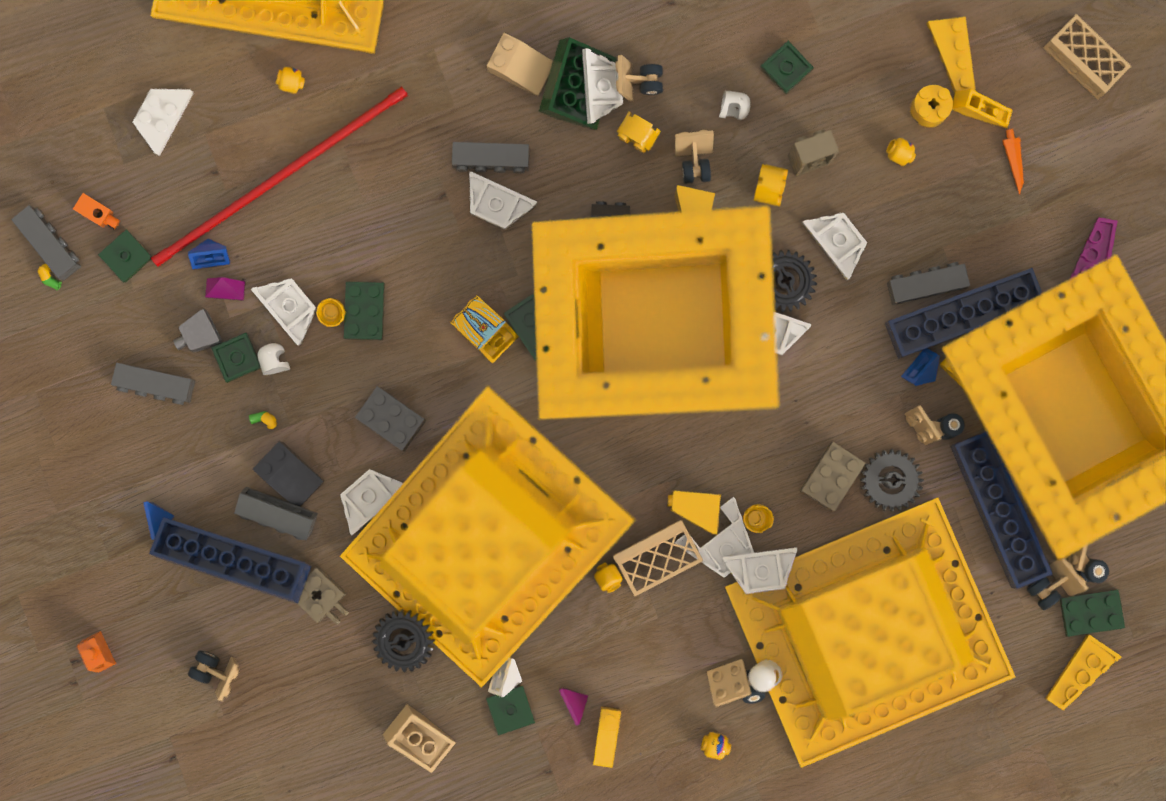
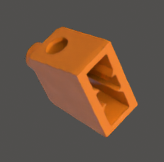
(90, 208)
(96, 653)

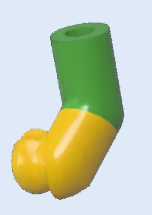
(44, 273)
(264, 417)

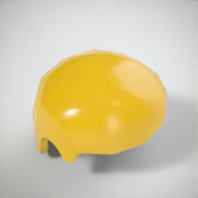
(330, 312)
(758, 518)

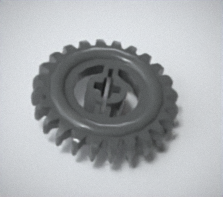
(910, 480)

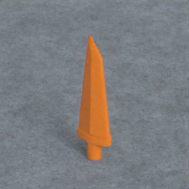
(1013, 151)

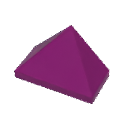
(225, 288)
(575, 703)

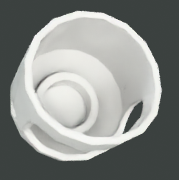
(731, 101)
(269, 359)
(763, 676)

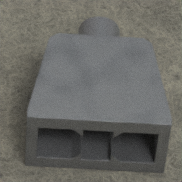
(198, 333)

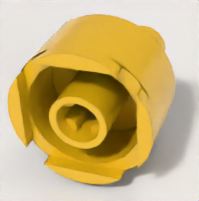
(923, 112)
(638, 132)
(770, 185)

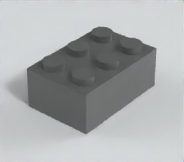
(390, 419)

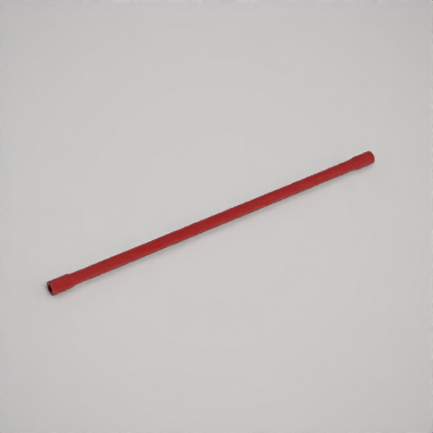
(167, 253)

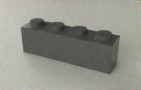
(490, 157)
(46, 242)
(928, 284)
(152, 382)
(275, 513)

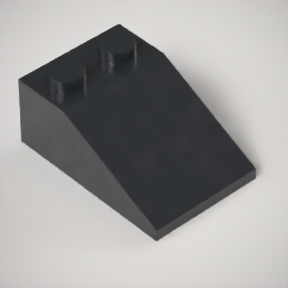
(603, 210)
(288, 474)

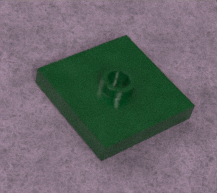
(786, 67)
(125, 256)
(236, 357)
(510, 711)

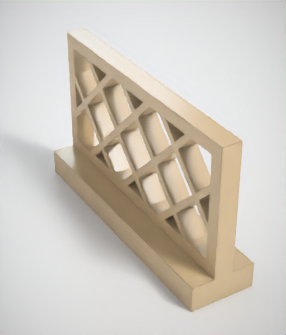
(1079, 70)
(649, 543)

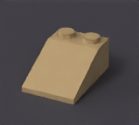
(520, 64)
(418, 738)

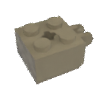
(331, 595)

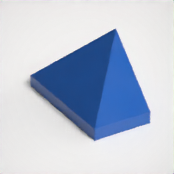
(208, 255)
(923, 368)
(154, 517)

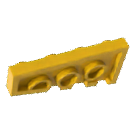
(954, 51)
(1082, 670)

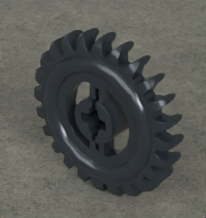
(794, 297)
(418, 633)

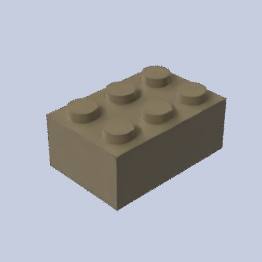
(813, 152)
(832, 477)

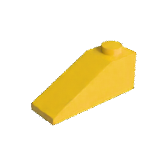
(981, 108)
(607, 736)

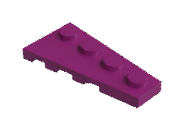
(1097, 247)

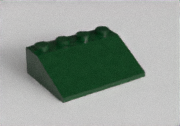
(565, 87)

